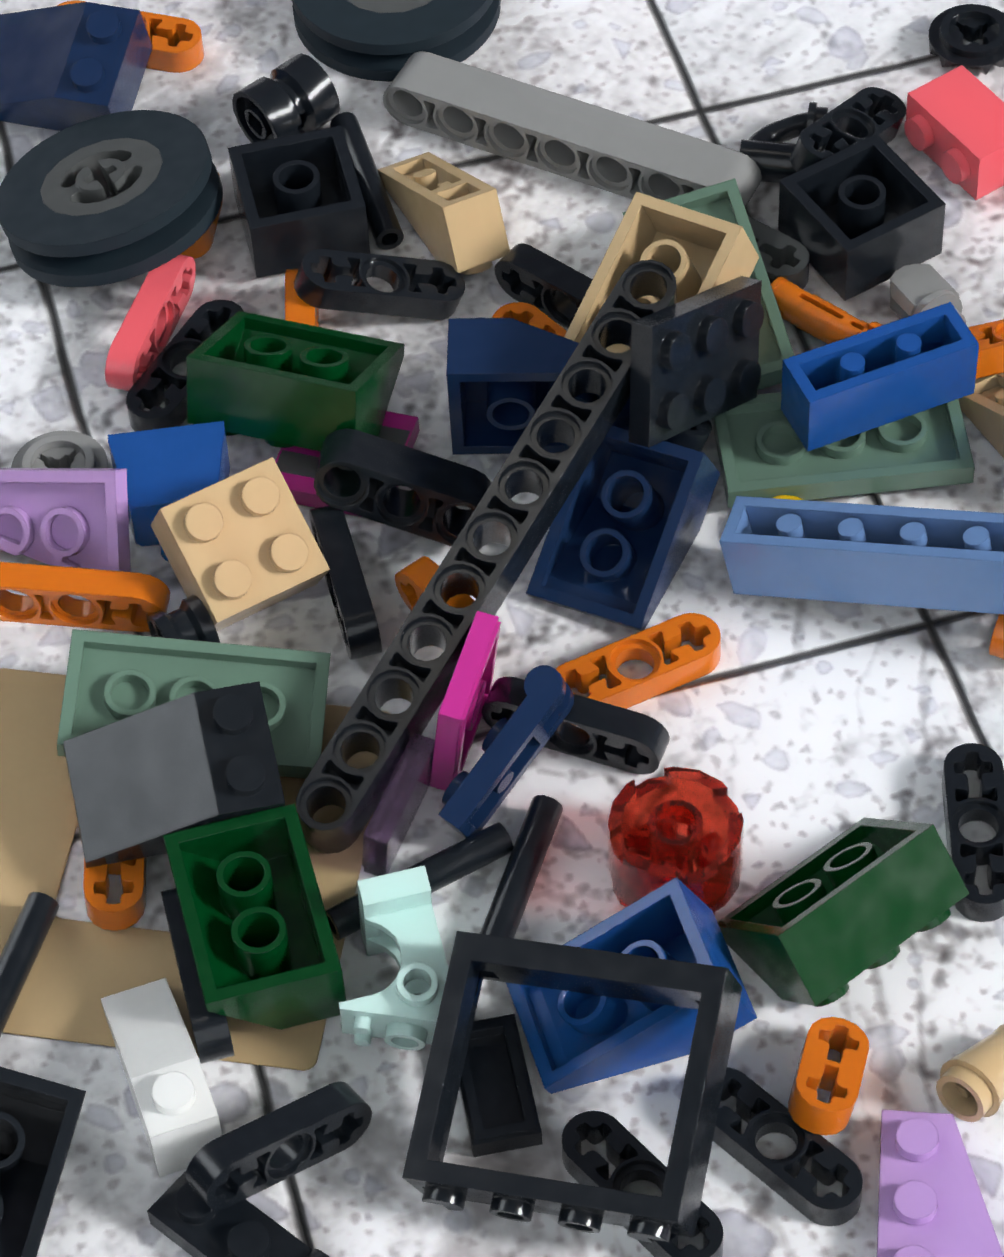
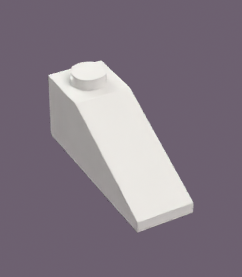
(162, 1074)

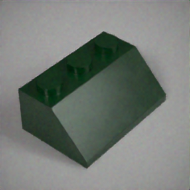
(290, 380)
(845, 909)
(257, 919)

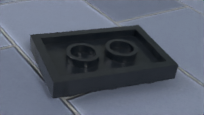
(694, 360)

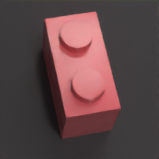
(960, 129)

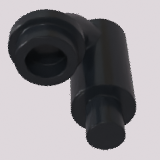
(767, 144)

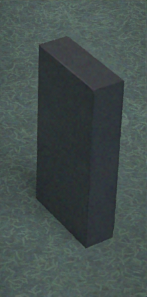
(498, 1089)

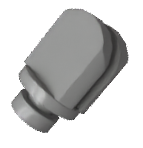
(920, 288)

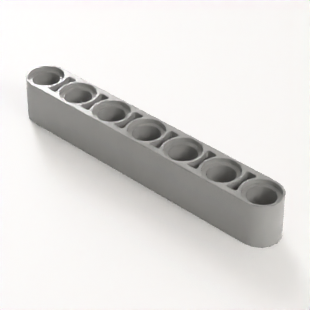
(559, 132)

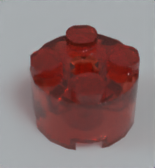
(676, 829)

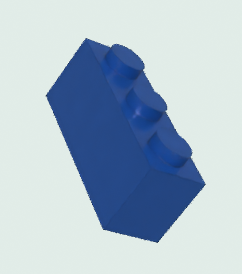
(879, 376)

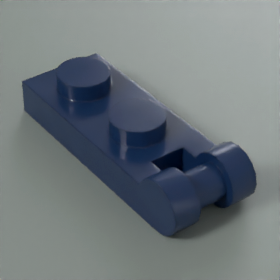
(508, 752)

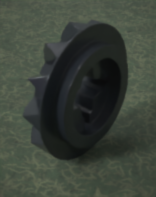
(968, 23)

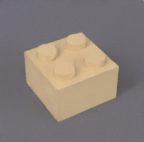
(240, 544)

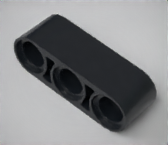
(381, 467)

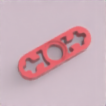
(150, 321)

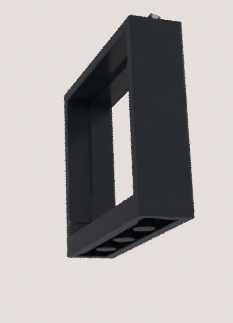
(593, 972)

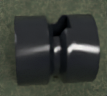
(288, 101)

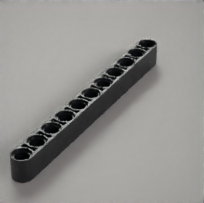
(476, 574)

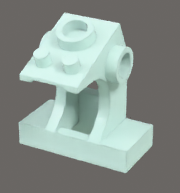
(401, 922)

